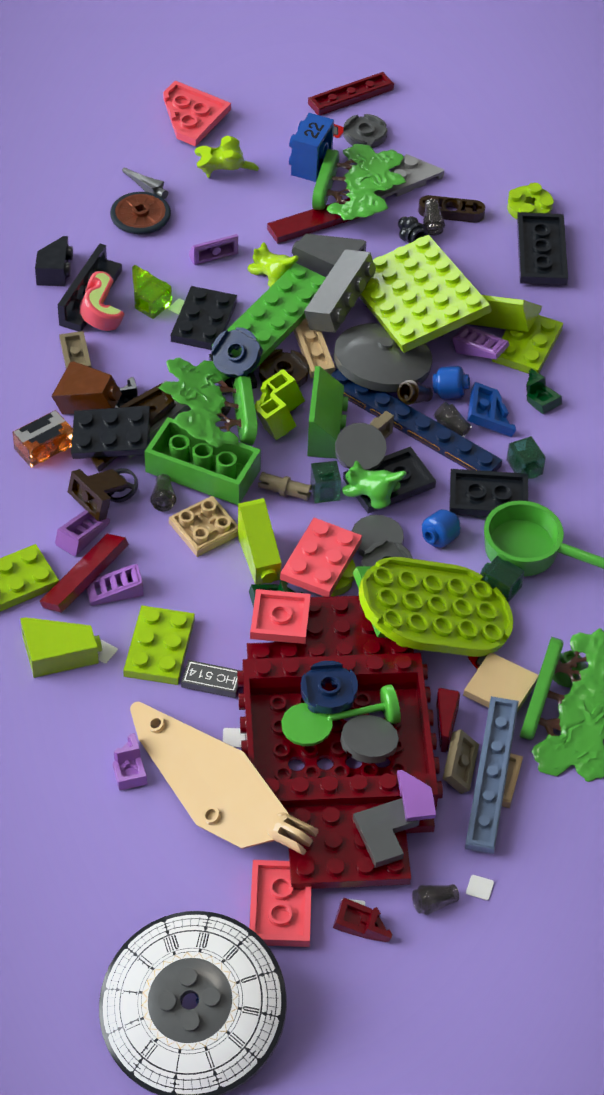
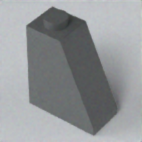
(322, 252)

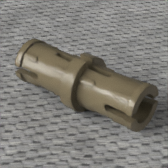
(285, 486)

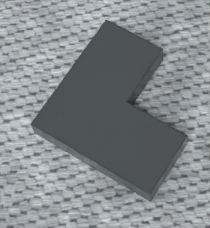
(378, 829)

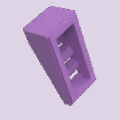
(478, 343)
(79, 532)
(121, 576)

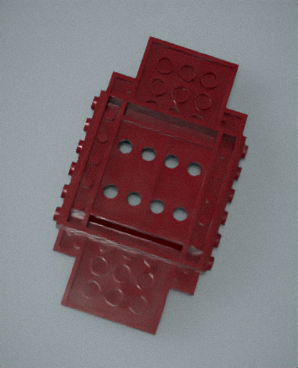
(331, 796)

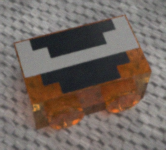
(43, 438)

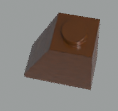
(85, 389)

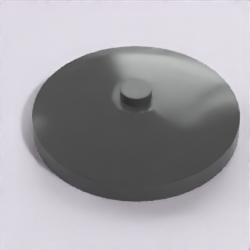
(376, 362)

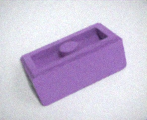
(214, 249)

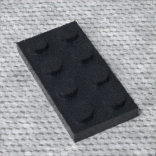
(542, 248)

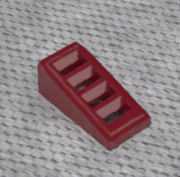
(447, 709)

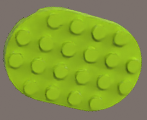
(435, 607)

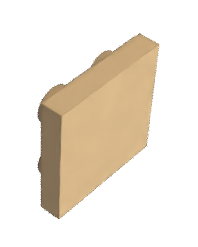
(204, 526)
(500, 679)

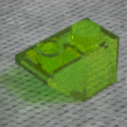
(150, 293)

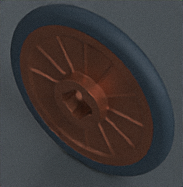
(140, 212)

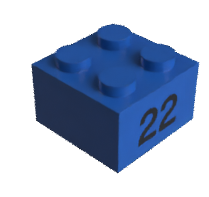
(310, 146)

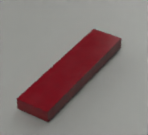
(350, 93)
(304, 223)
(84, 573)

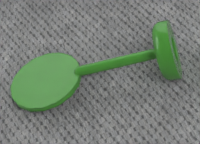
(312, 728)

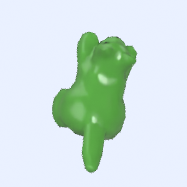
(375, 484)

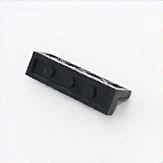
(69, 305)

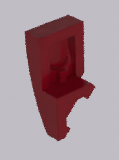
(361, 921)

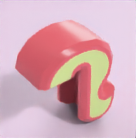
(92, 307)

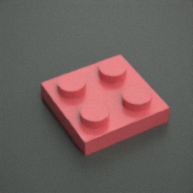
(280, 616)

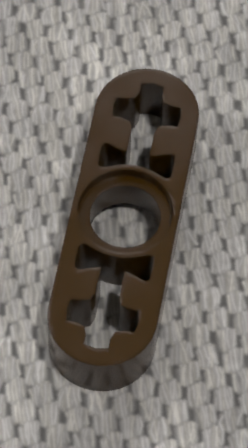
(460, 204)

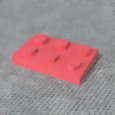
(321, 557)
(276, 910)

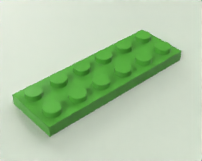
(279, 309)

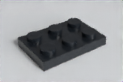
(203, 317)
(111, 432)
(416, 481)
(482, 491)

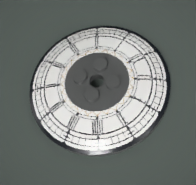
(202, 1047)

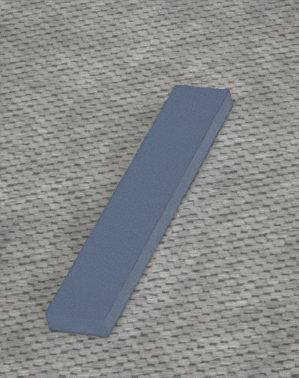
(491, 775)

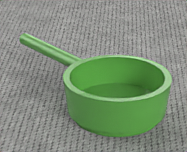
(529, 537)

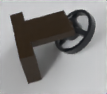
(96, 490)

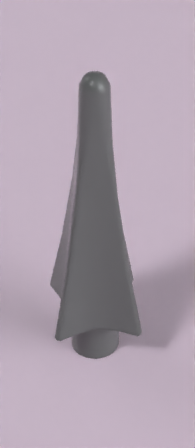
(146, 183)

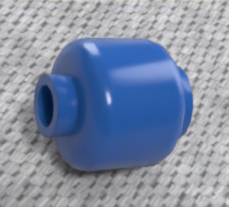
(451, 382)
(441, 527)

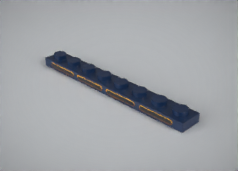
(420, 427)

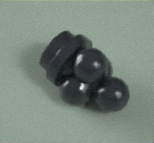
(411, 229)

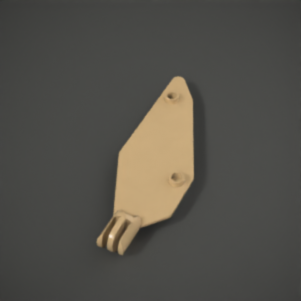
(217, 784)

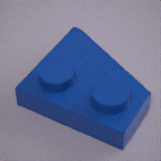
(488, 410)

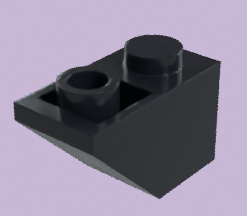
(53, 264)

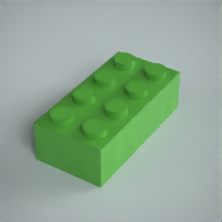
(193, 463)

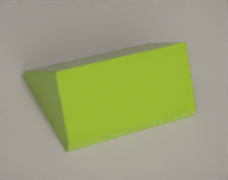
(509, 314)

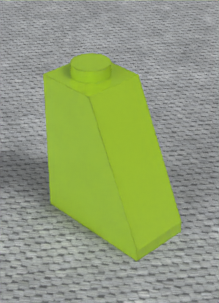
(258, 541)
(58, 645)

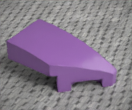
(128, 765)
(416, 797)

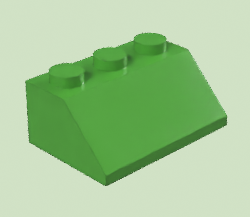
(325, 414)

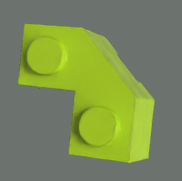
(278, 398)

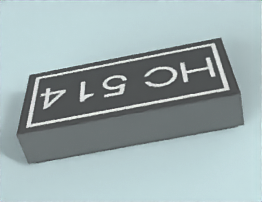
(210, 679)

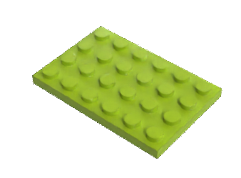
(421, 294)

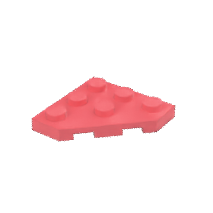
(193, 112)

